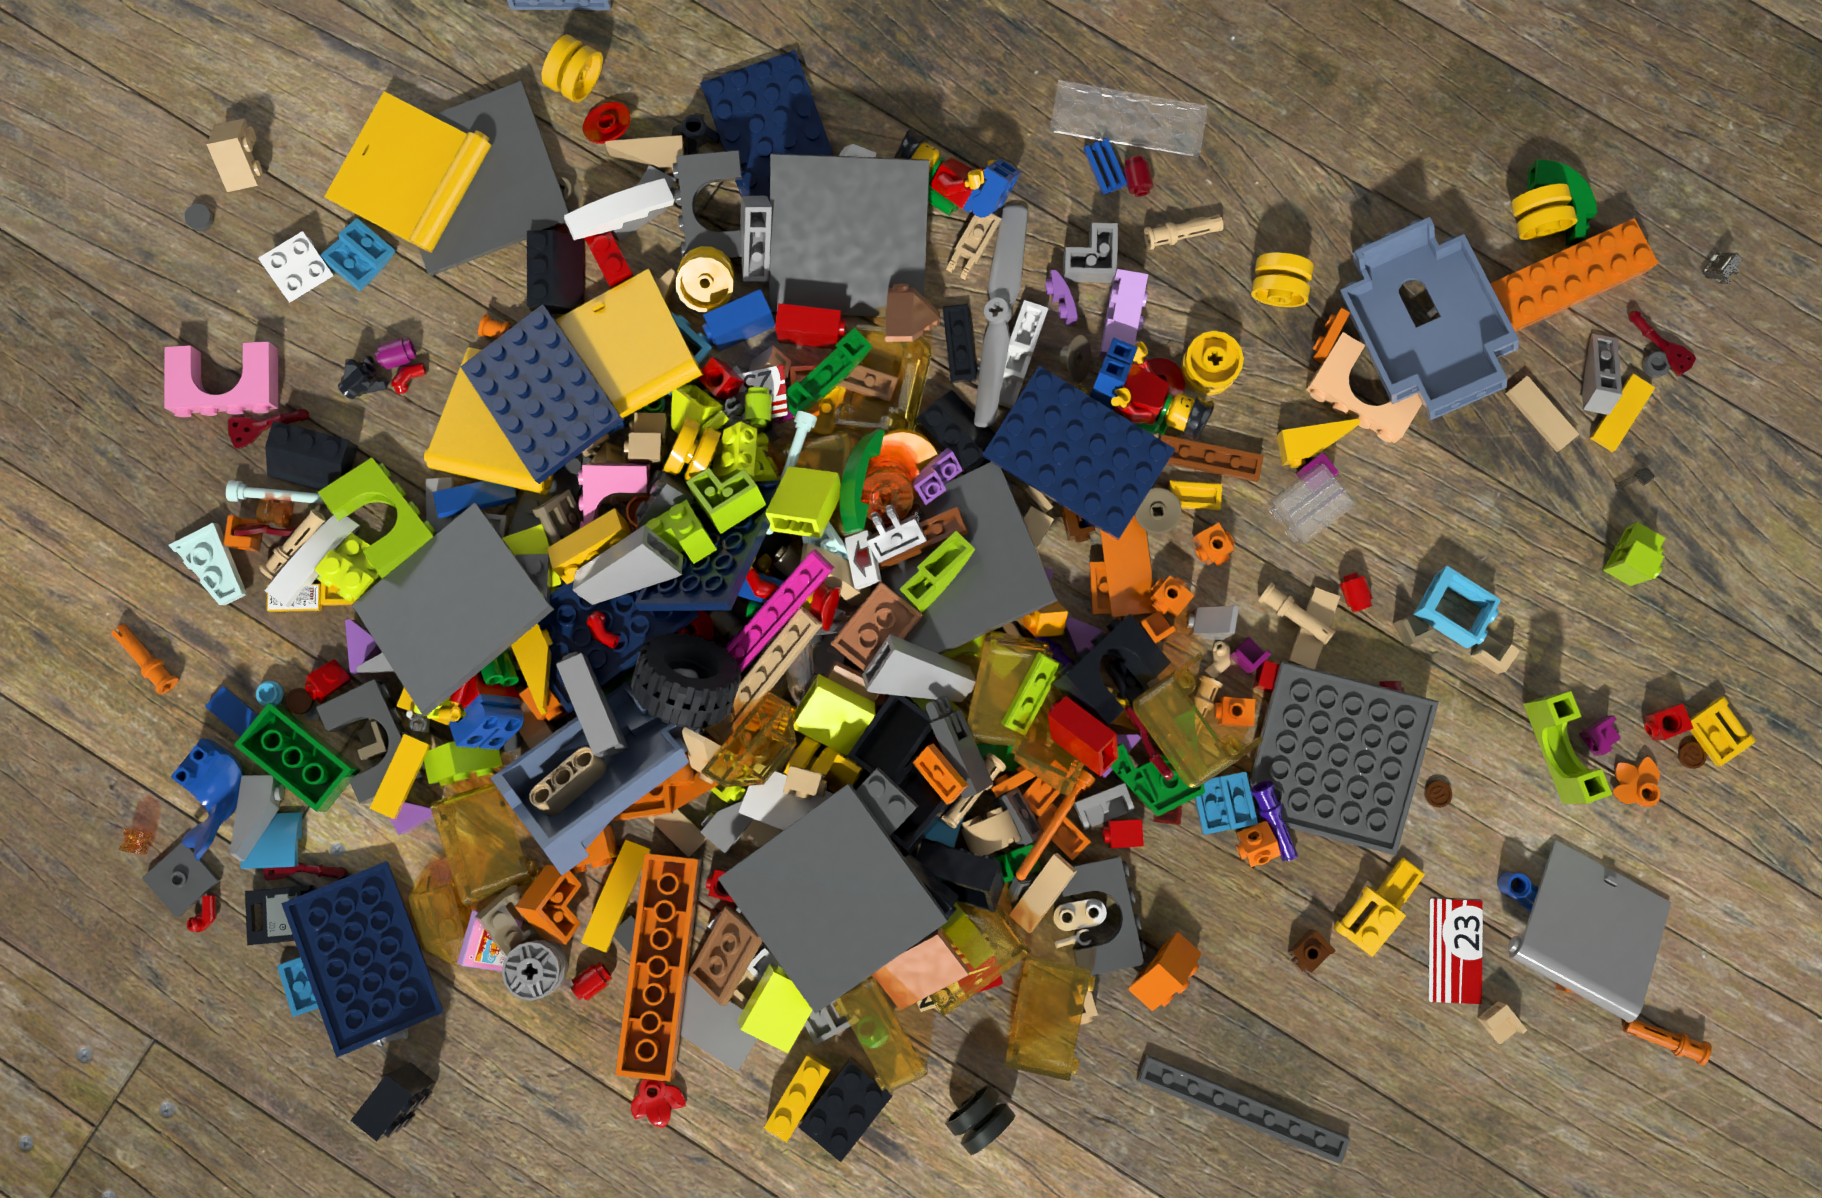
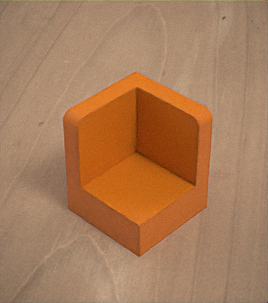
(244, 542)
(1157, 627)

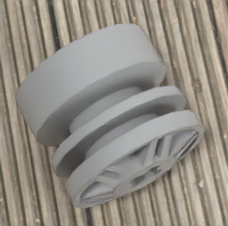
(541, 955)

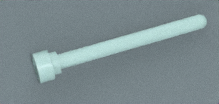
(804, 423)
(238, 491)

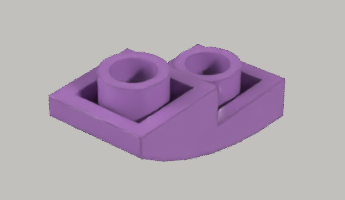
(1060, 292)
(938, 472)

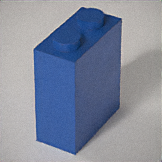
(738, 321)

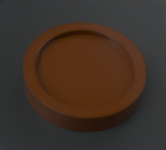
(298, 701)
(1692, 755)
(1438, 794)

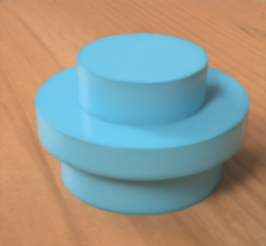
(269, 693)

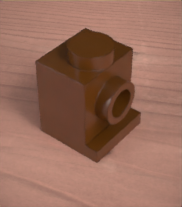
(1310, 940)

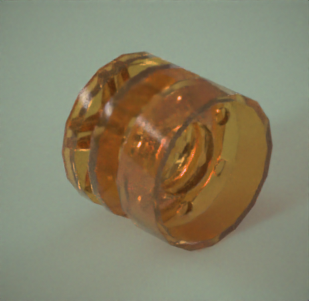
(887, 476)

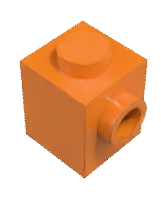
(1235, 711)

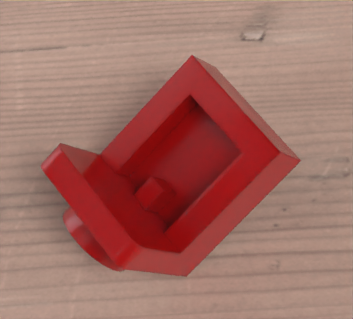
(326, 681)

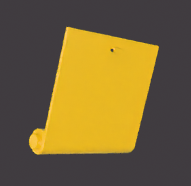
(408, 171)
(631, 343)
(472, 442)

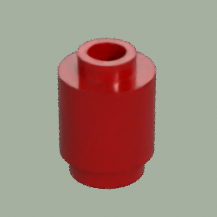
(1356, 592)
(591, 981)

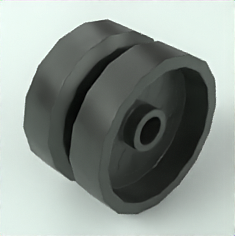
(980, 1119)

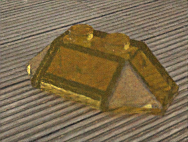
(755, 746)
(439, 912)

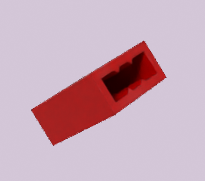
(809, 326)
(1082, 735)

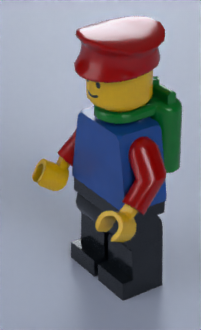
(761, 586)

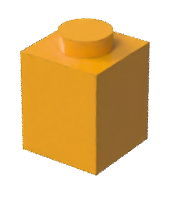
(1047, 620)

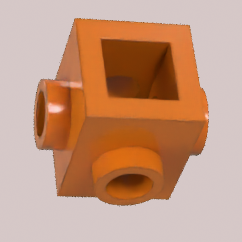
(1214, 536)
(1180, 595)
(1257, 844)

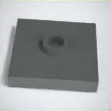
(181, 879)

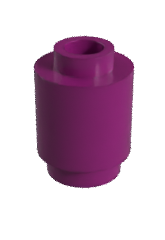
(395, 353)

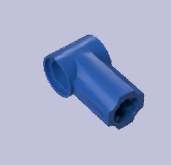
(1525, 891)

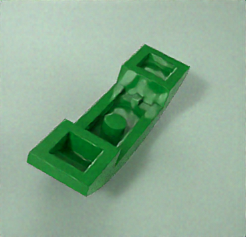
(828, 373)
(852, 510)

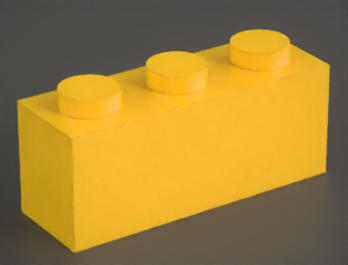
(587, 543)
(797, 1097)

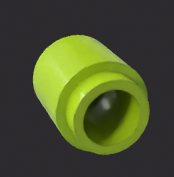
(758, 406)

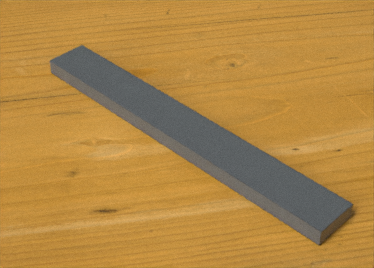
(1243, 1109)

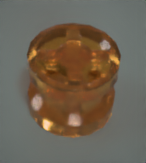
(135, 841)

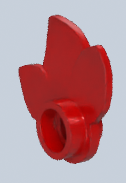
(657, 1105)

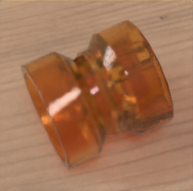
(273, 512)

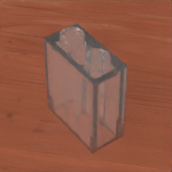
(1310, 504)

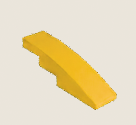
(615, 896)

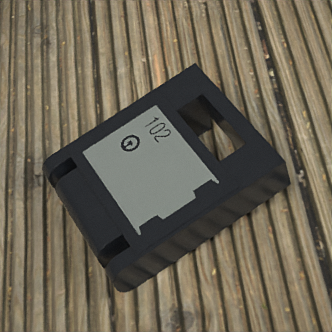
(274, 919)

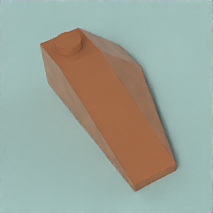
(908, 314)

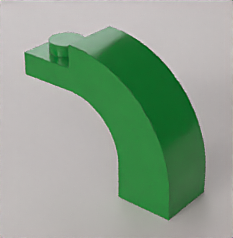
(1551, 172)

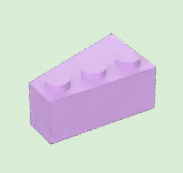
(1124, 309)

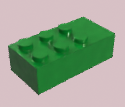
(297, 757)

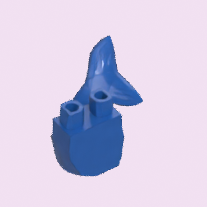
(213, 779)

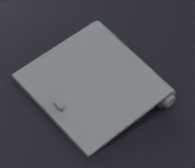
(1593, 932)

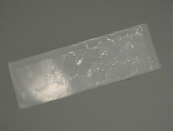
(1128, 118)

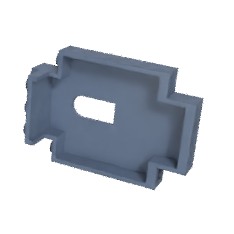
(1449, 357)

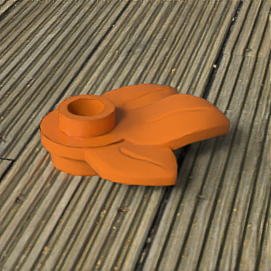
(1634, 780)

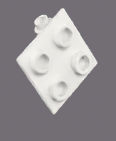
(296, 266)

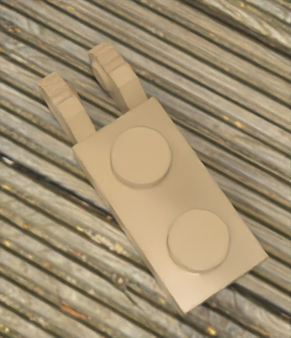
(974, 242)

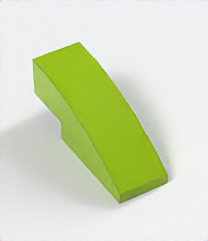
(937, 572)

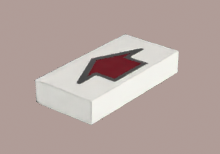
(862, 561)

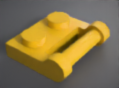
(1715, 737)
(1376, 926)

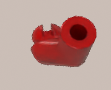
(598, 631)

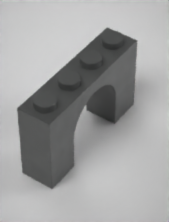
(694, 174)
(365, 702)
(1123, 947)

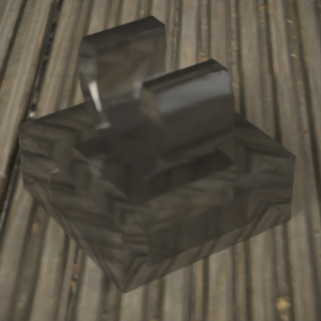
(1722, 266)

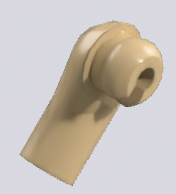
(1221, 659)

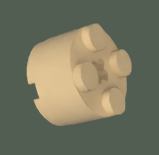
(990, 833)

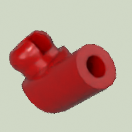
(406, 373)
(205, 917)

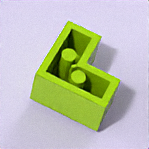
(726, 501)
(683, 531)
(1636, 555)
(453, 763)

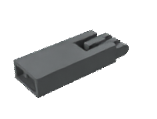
(958, 745)

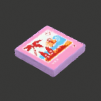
(479, 949)

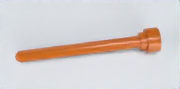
(1083, 783)

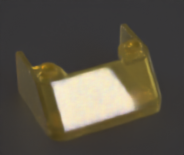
(1183, 730)
(881, 1035)

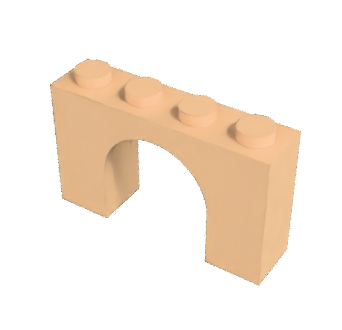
(1333, 387)

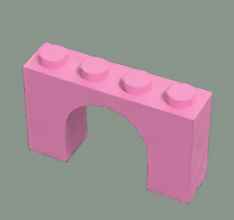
(254, 391)
(606, 478)

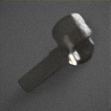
(1643, 476)

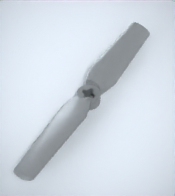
(1003, 291)

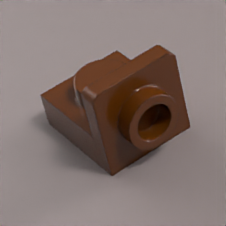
(1071, 524)

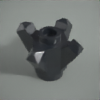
(695, 133)
(361, 378)

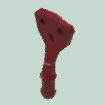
(1678, 356)
(258, 427)
(249, 529)
(1155, 757)
(319, 870)

